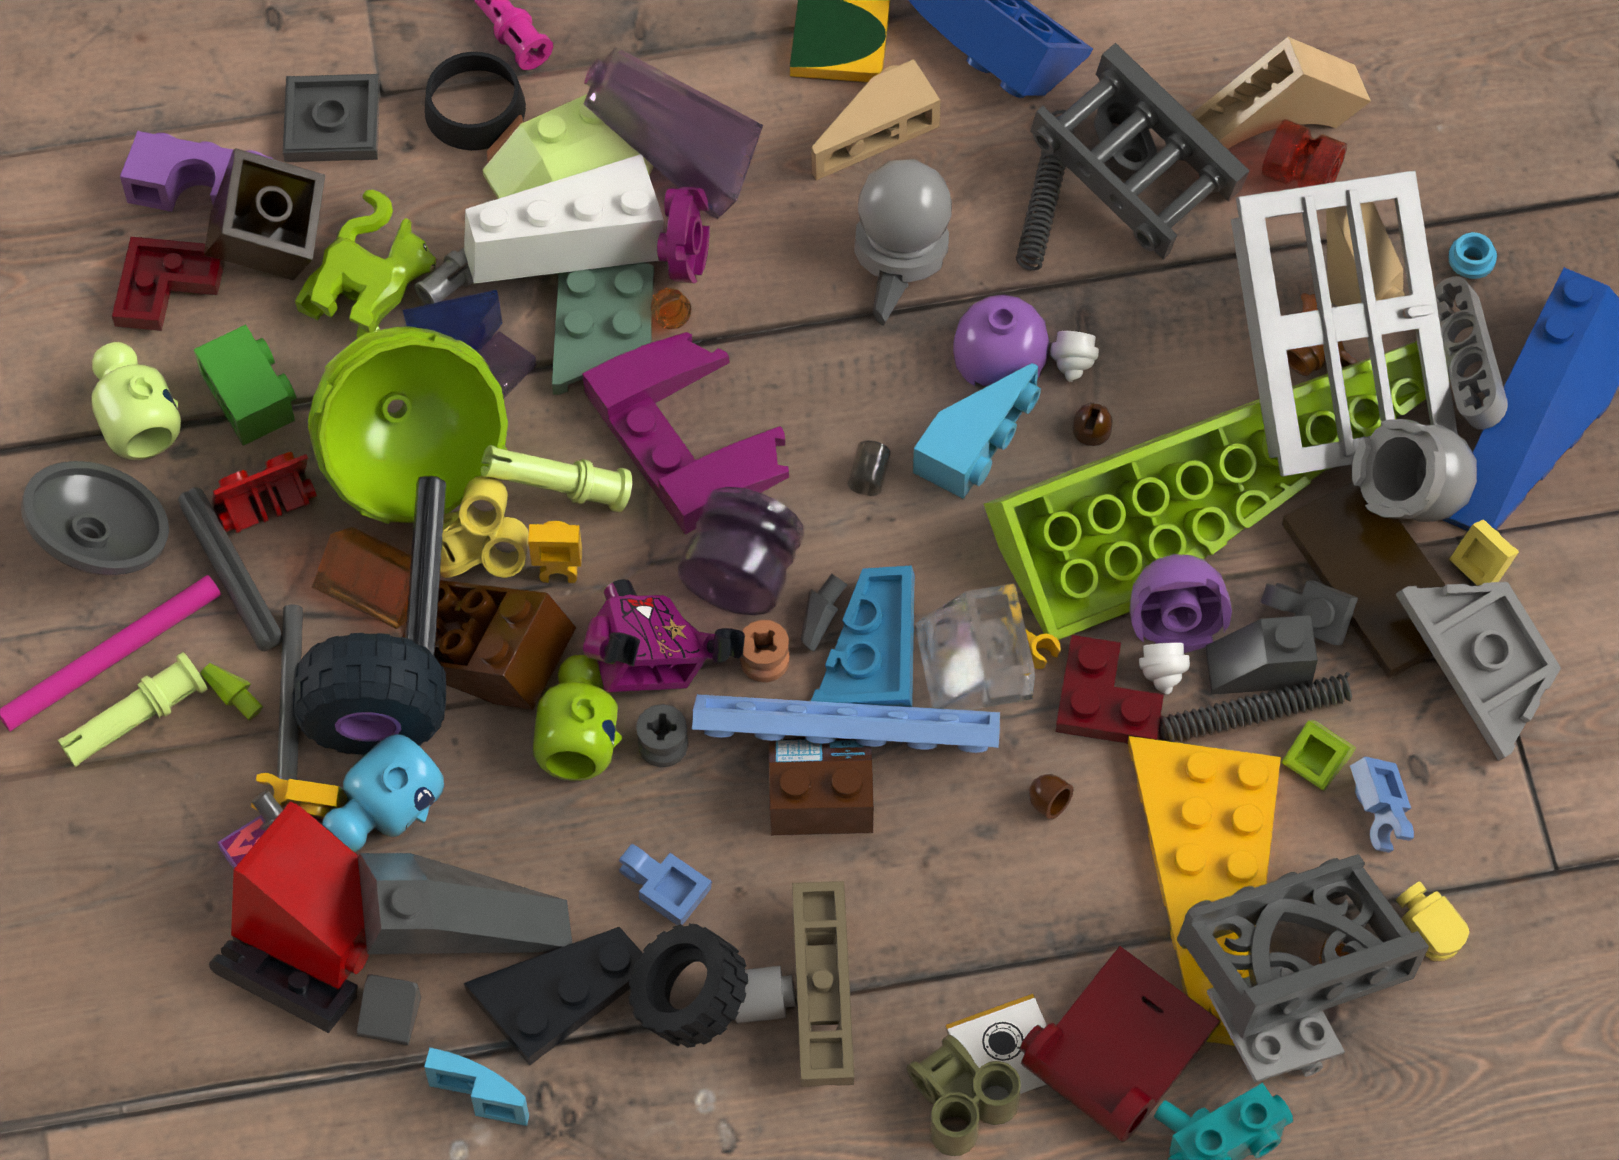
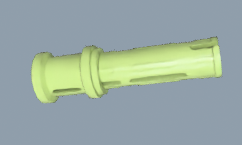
(578, 480)
(153, 697)

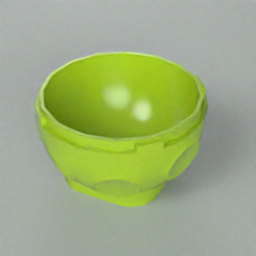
(442, 429)

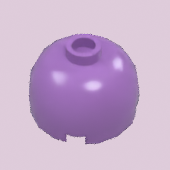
(999, 339)
(1180, 602)

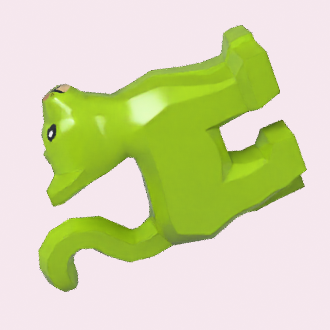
(362, 276)

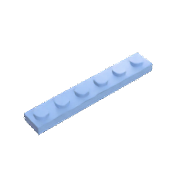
(829, 720)

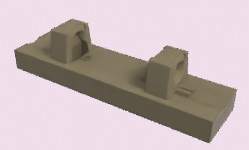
(822, 983)

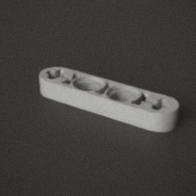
(1473, 349)

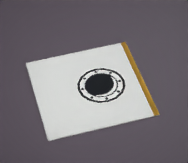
(998, 1036)

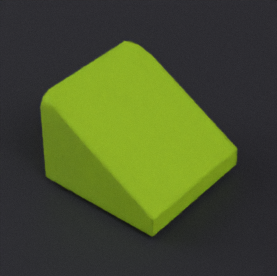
(1318, 754)

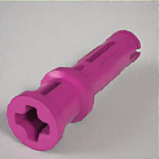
(515, 29)

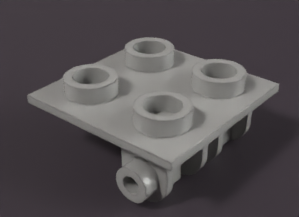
(1283, 1048)

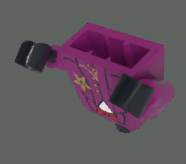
(649, 644)

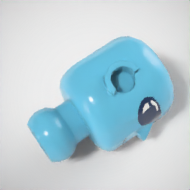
(386, 792)

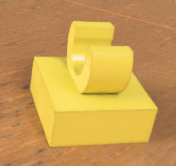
(1483, 554)

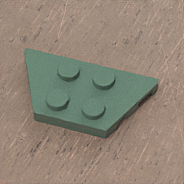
(600, 318)

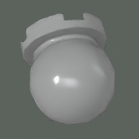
(903, 220)
(1414, 471)

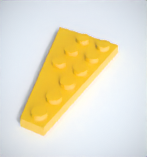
(1207, 834)

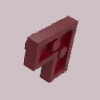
(155, 270)
(1093, 705)

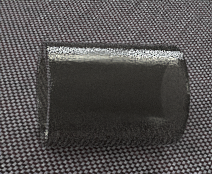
(869, 468)

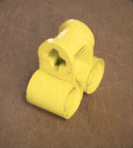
(472, 533)

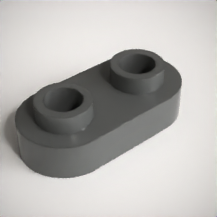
(1137, 150)

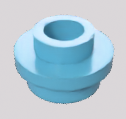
(1472, 245)

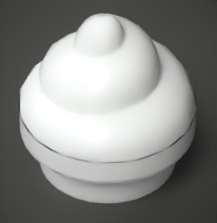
(1074, 353)
(1169, 667)

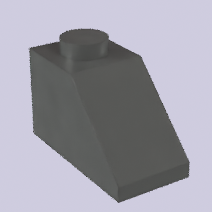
(1263, 656)

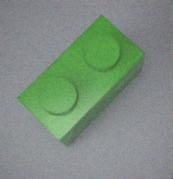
(245, 384)

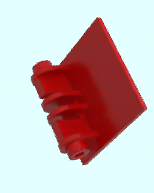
(281, 473)

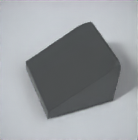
(388, 1009)

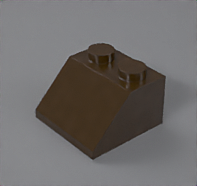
(265, 215)

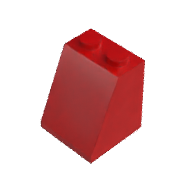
(301, 898)

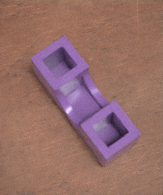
(165, 166)

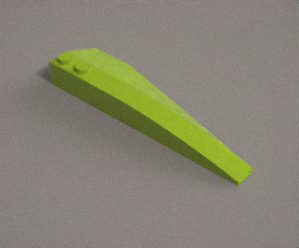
(1188, 492)

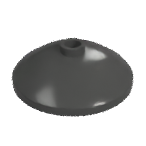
(94, 518)

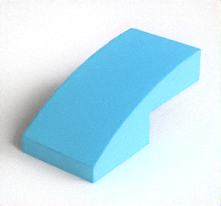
(490, 1093)

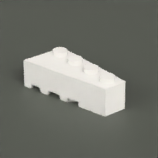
(566, 225)

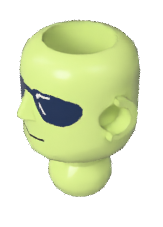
(132, 404)

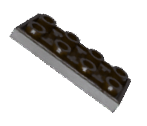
(1370, 561)

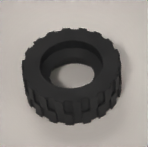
(716, 1002)

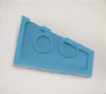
(876, 643)

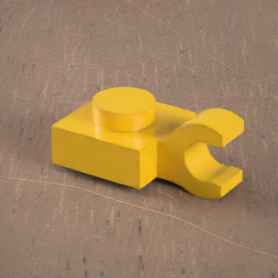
(313, 797)

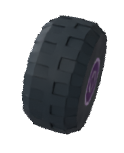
(366, 689)

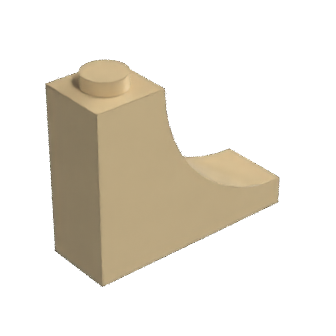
(1284, 84)

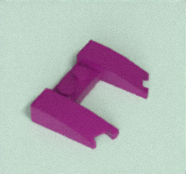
(625, 398)

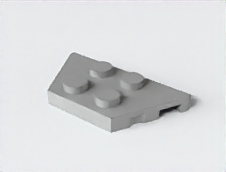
(1486, 653)

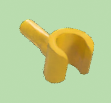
(1042, 641)

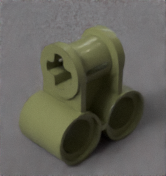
(956, 1089)

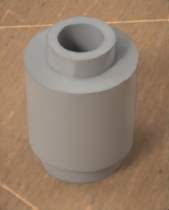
(766, 995)

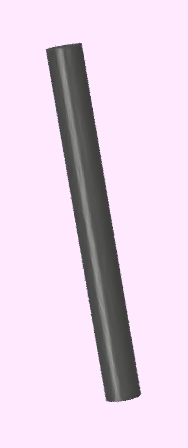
(288, 729)

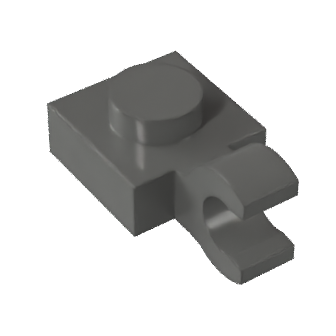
(1328, 607)

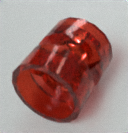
(1301, 157)

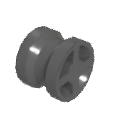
(664, 748)

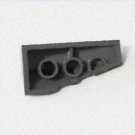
(441, 908)

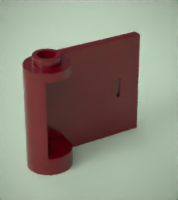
(1114, 1049)

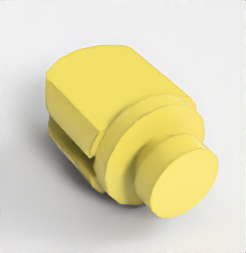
(1435, 921)

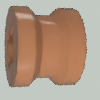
(765, 663)

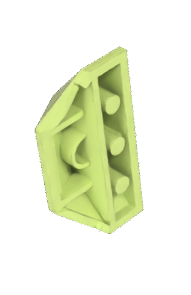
(555, 148)

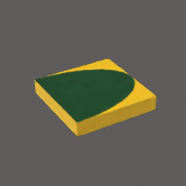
(839, 39)

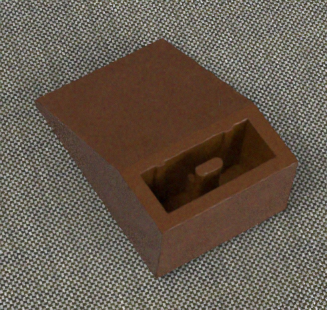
(499, 641)

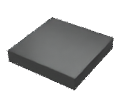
(331, 118)

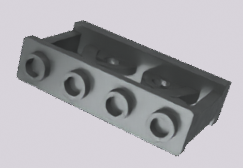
(1304, 901)

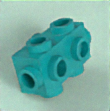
(1232, 1132)

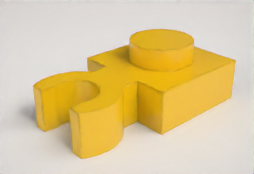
(555, 549)

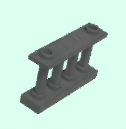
(1152, 109)

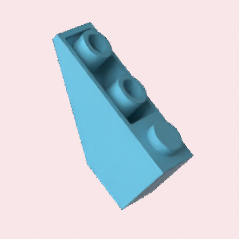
(967, 434)

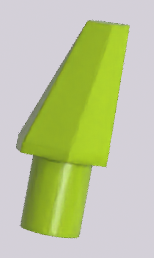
(232, 690)

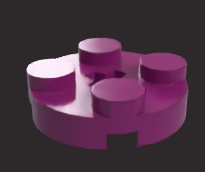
(686, 239)

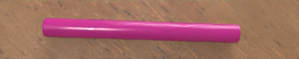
(108, 653)

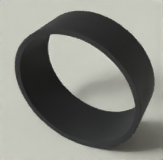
(479, 135)

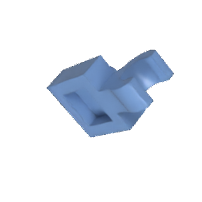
(1383, 793)
(668, 887)

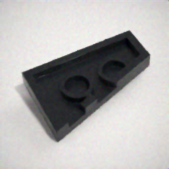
(557, 991)

